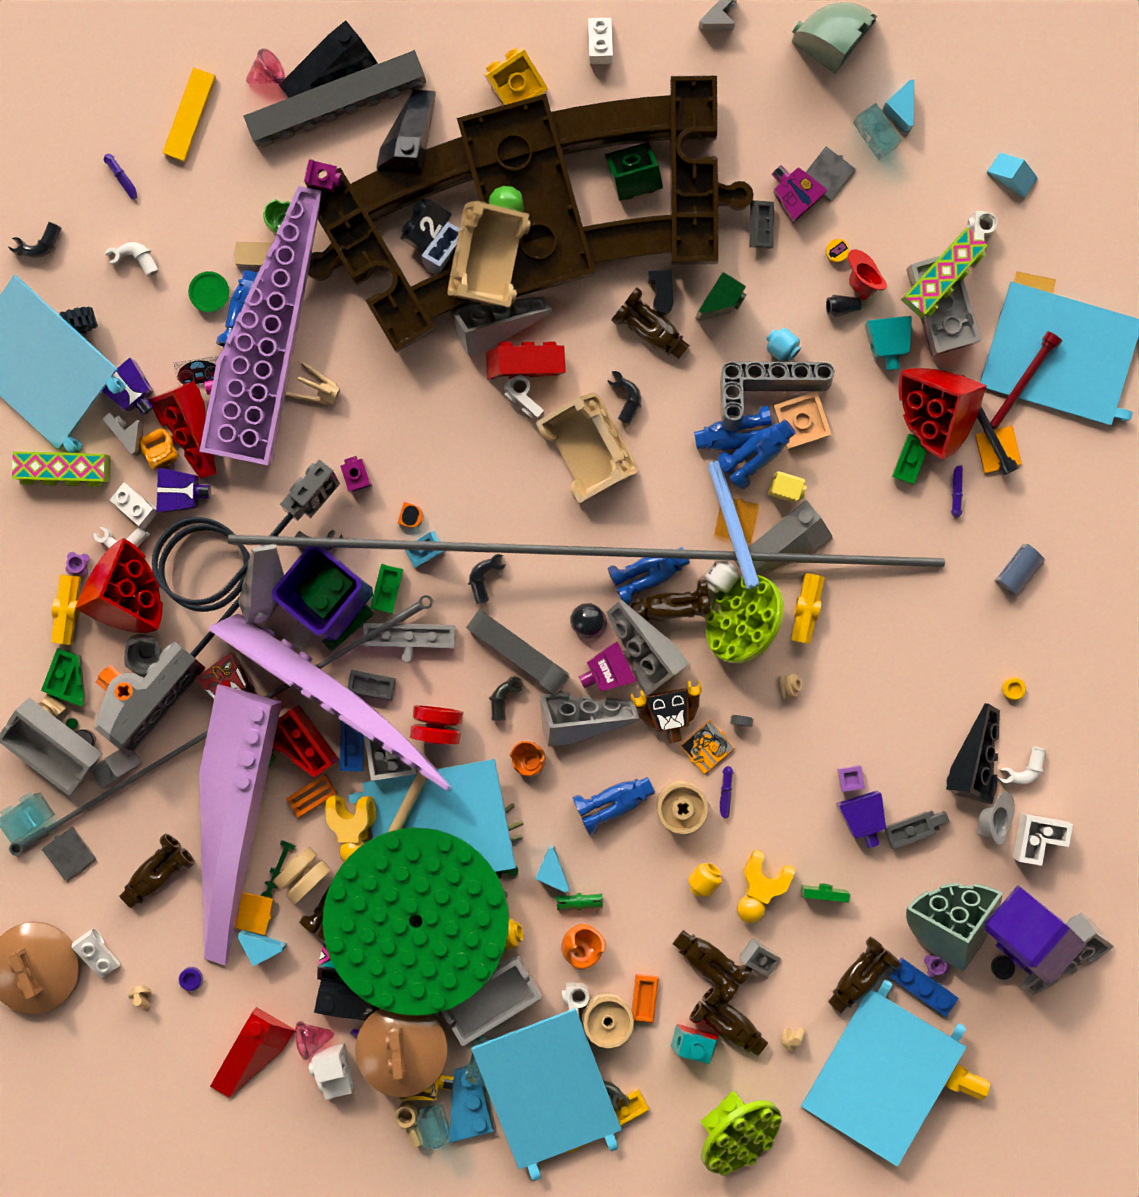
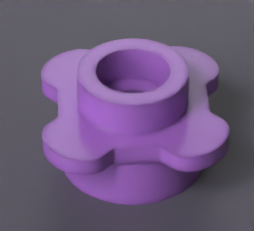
(71, 566)
(932, 971)

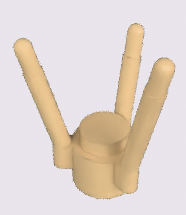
(327, 392)

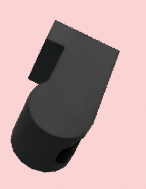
(663, 290)

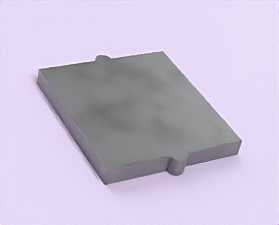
(830, 171)
(69, 853)

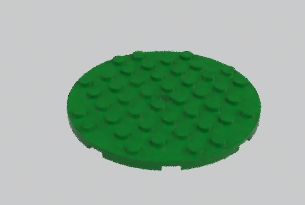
(371, 930)

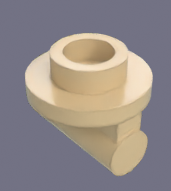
(790, 685)
(52, 705)
(139, 996)
(792, 1039)

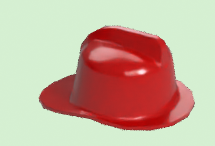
(865, 274)

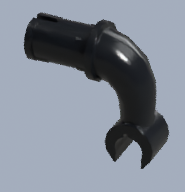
(43, 246)
(633, 397)
(476, 577)

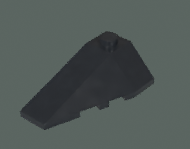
(333, 58)
(408, 138)
(973, 767)
(341, 1002)

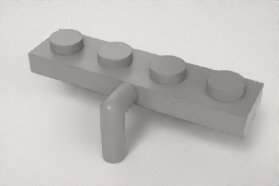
(411, 636)

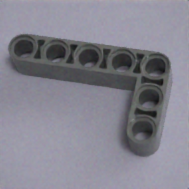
(767, 382)
(518, 651)

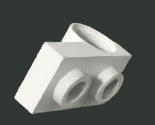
(600, 41)
(974, 223)
(530, 407)
(134, 505)
(95, 953)
(568, 998)

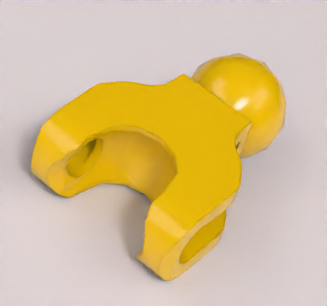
(350, 828)
(761, 889)

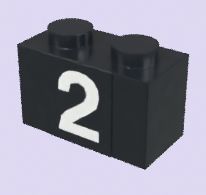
(424, 224)

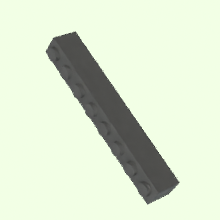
(335, 99)

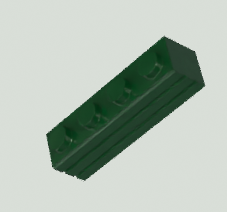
(364, 615)

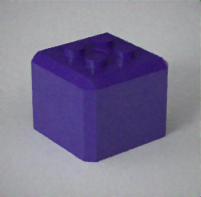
(288, 598)
(1033, 936)

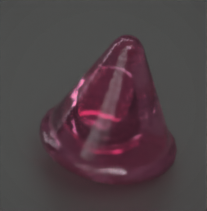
(266, 69)
(310, 1038)

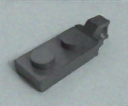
(915, 828)

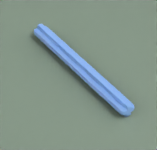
(733, 525)

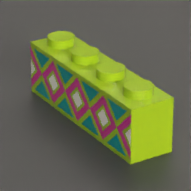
(944, 272)
(60, 467)

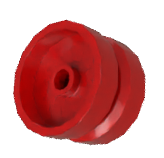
(436, 727)

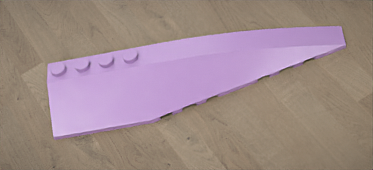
(260, 349)
(322, 688)
(230, 800)

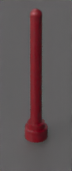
(1049, 343)

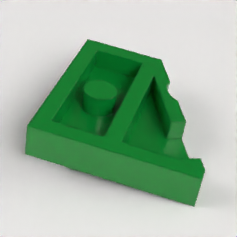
(65, 678)

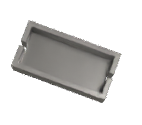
(49, 746)
(500, 998)

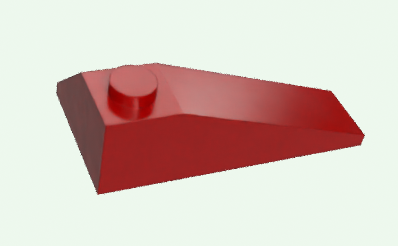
(185, 417)
(254, 1048)

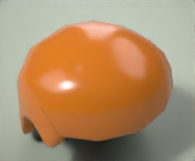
(528, 758)

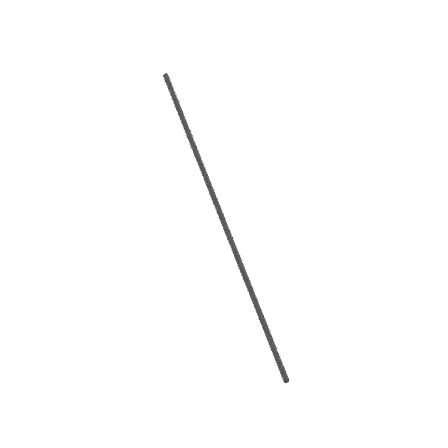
(581, 550)

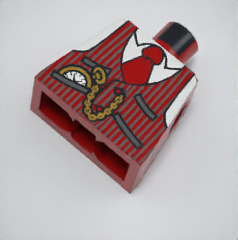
(224, 672)

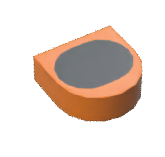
(410, 515)

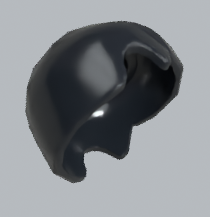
(588, 620)

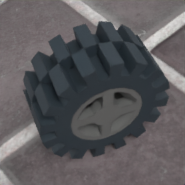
(80, 319)

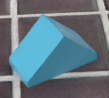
(901, 106)
(1013, 173)
(420, 557)
(551, 871)
(259, 947)

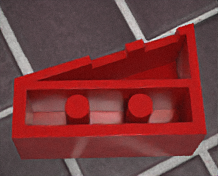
(525, 360)
(303, 743)

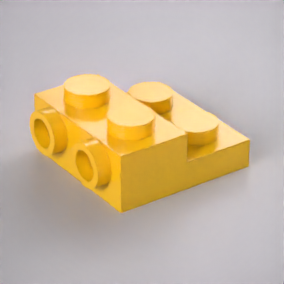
(515, 77)

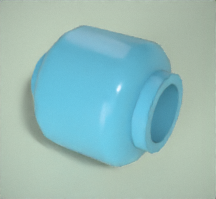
(783, 345)

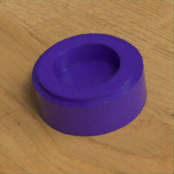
(190, 978)

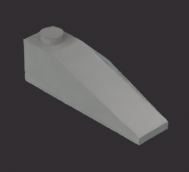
(797, 532)

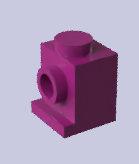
(328, 183)
(359, 482)

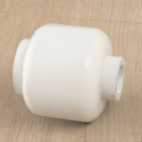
(722, 576)

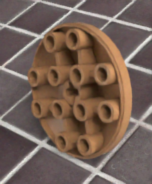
(36, 967)
(401, 1052)

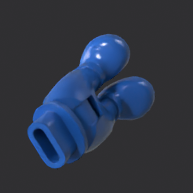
(237, 303)
(721, 439)
(766, 443)
(658, 571)
(625, 798)

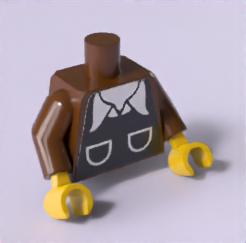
(669, 709)

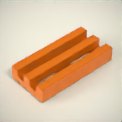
(294, 806)

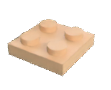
(806, 418)

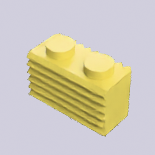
(787, 487)

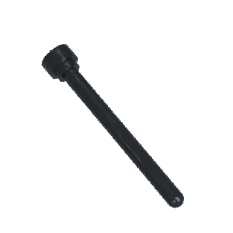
(1006, 463)

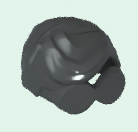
(141, 653)

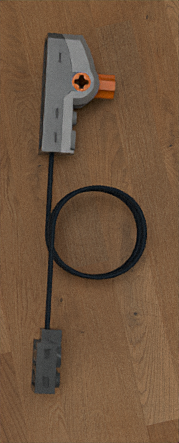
(138, 703)

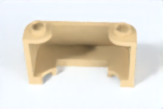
(487, 253)
(589, 445)

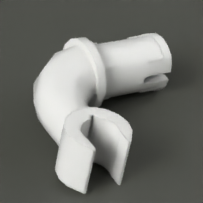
(139, 252)
(135, 538)
(1032, 771)

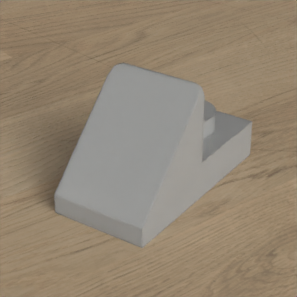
(717, 19)
(129, 437)
(114, 767)
(759, 957)

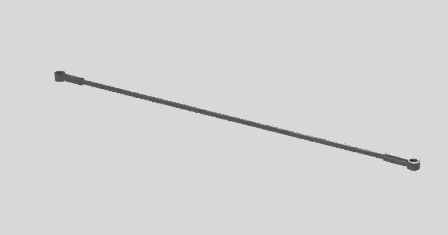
(43, 832)

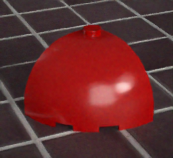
(940, 407)
(123, 591)

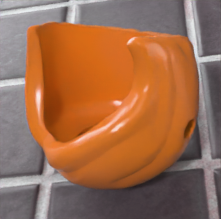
(588, 941)

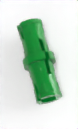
(579, 901)

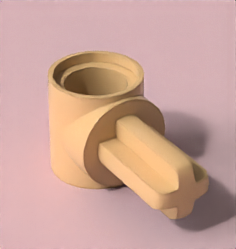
(410, 1124)

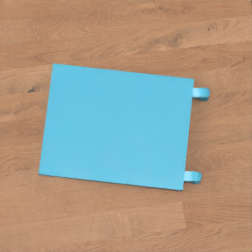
(48, 366)
(1084, 371)
(469, 811)
(884, 1075)
(547, 1090)

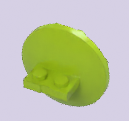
(745, 621)
(738, 1132)

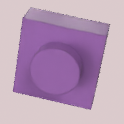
(851, 778)

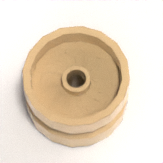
(684, 820)
(301, 874)
(618, 1027)

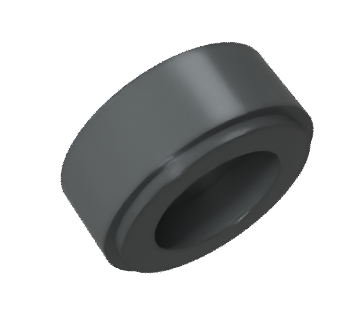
(743, 721)

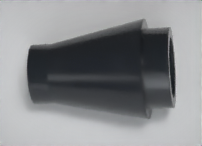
(841, 305)

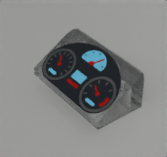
(195, 370)

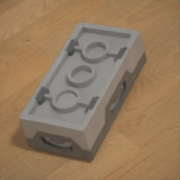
(953, 322)

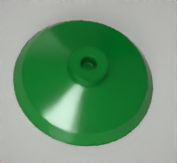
(208, 291)

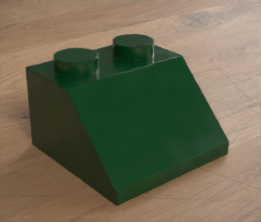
(634, 171)
(723, 297)
(327, 589)

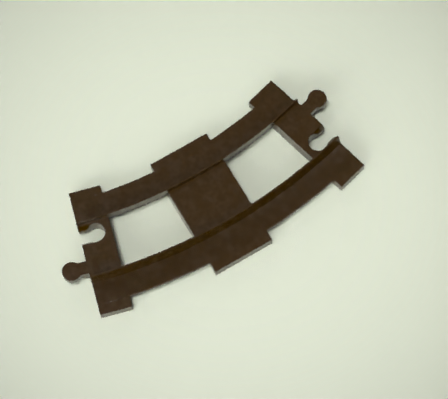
(524, 149)

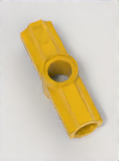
(807, 608)
(64, 609)
(968, 1083)

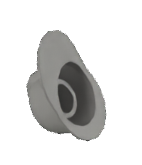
(996, 820)

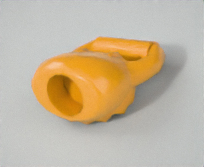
(162, 454)

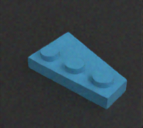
(469, 1109)

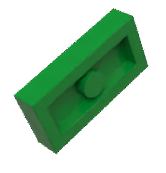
(909, 460)
(386, 588)
(825, 892)

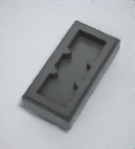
(761, 224)
(372, 685)

